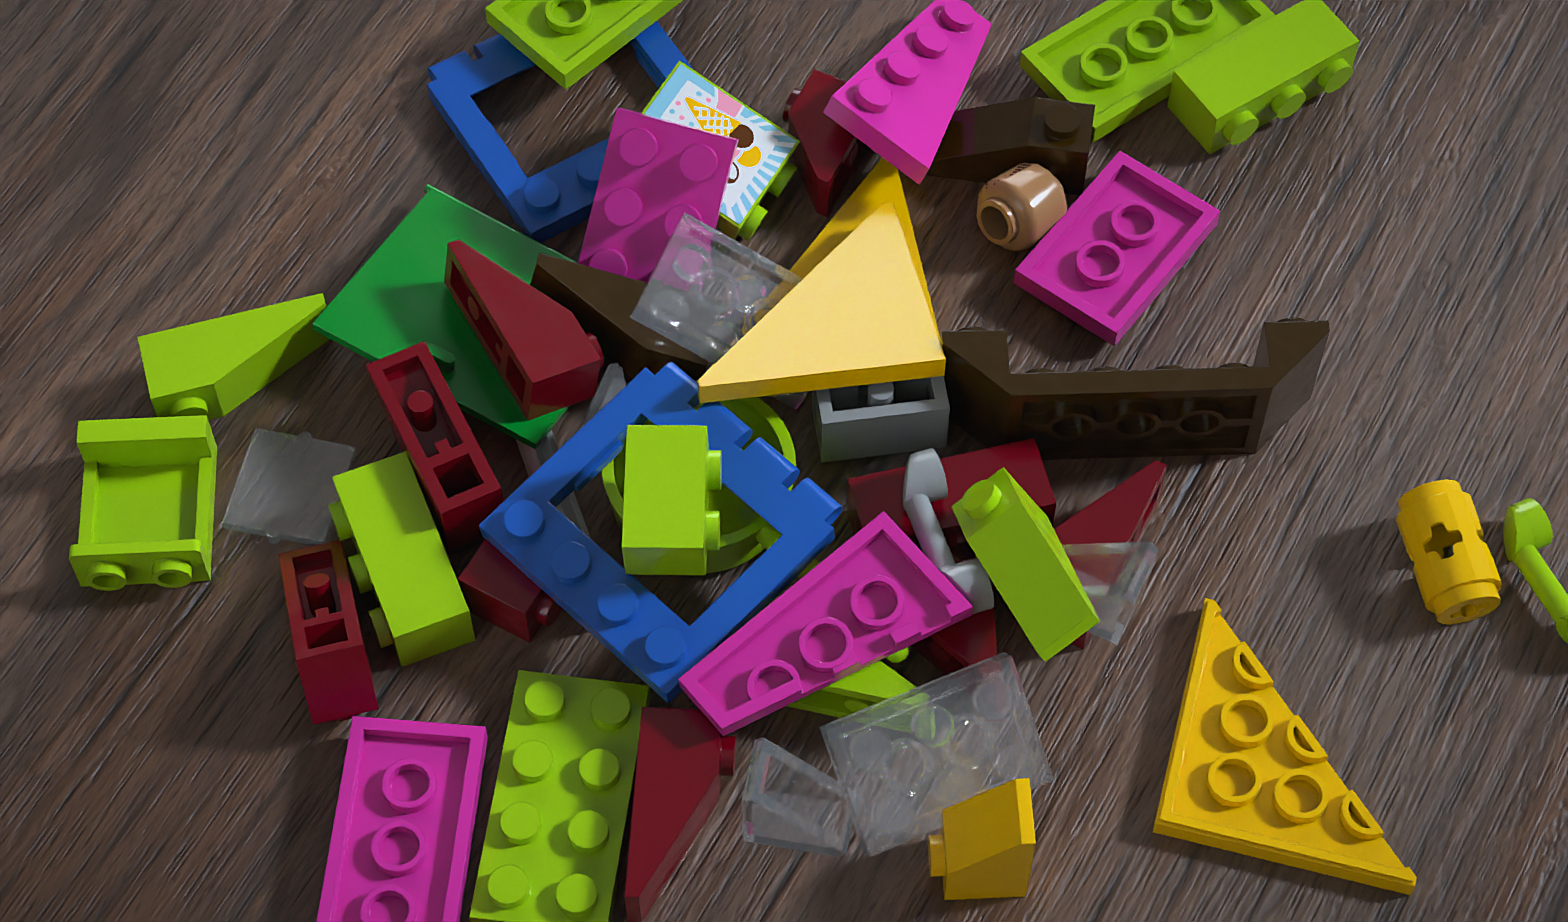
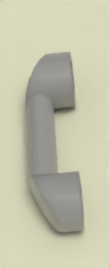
(925, 484)

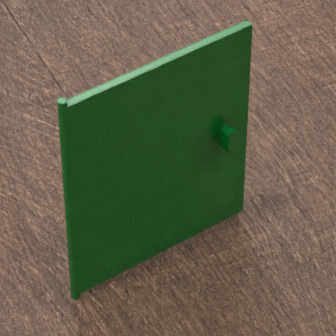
(404, 301)

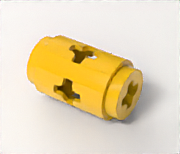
(1455, 586)

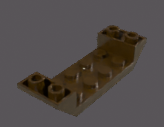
(1132, 410)

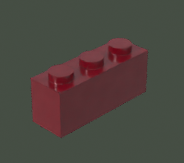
(883, 490)

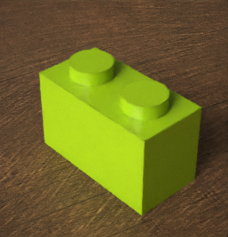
(667, 500)

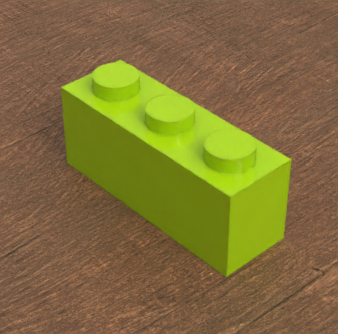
(1262, 74)
(400, 560)

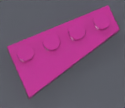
(912, 86)
(832, 622)

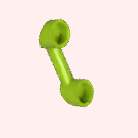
(1524, 533)

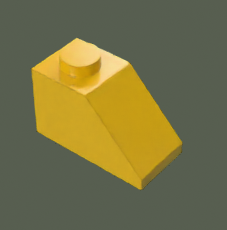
(986, 844)

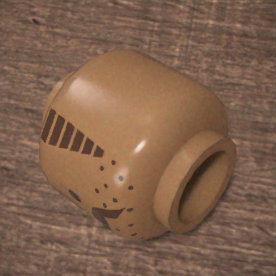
(1020, 206)

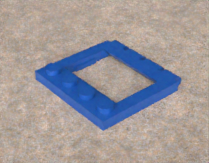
(560, 194)
(595, 586)

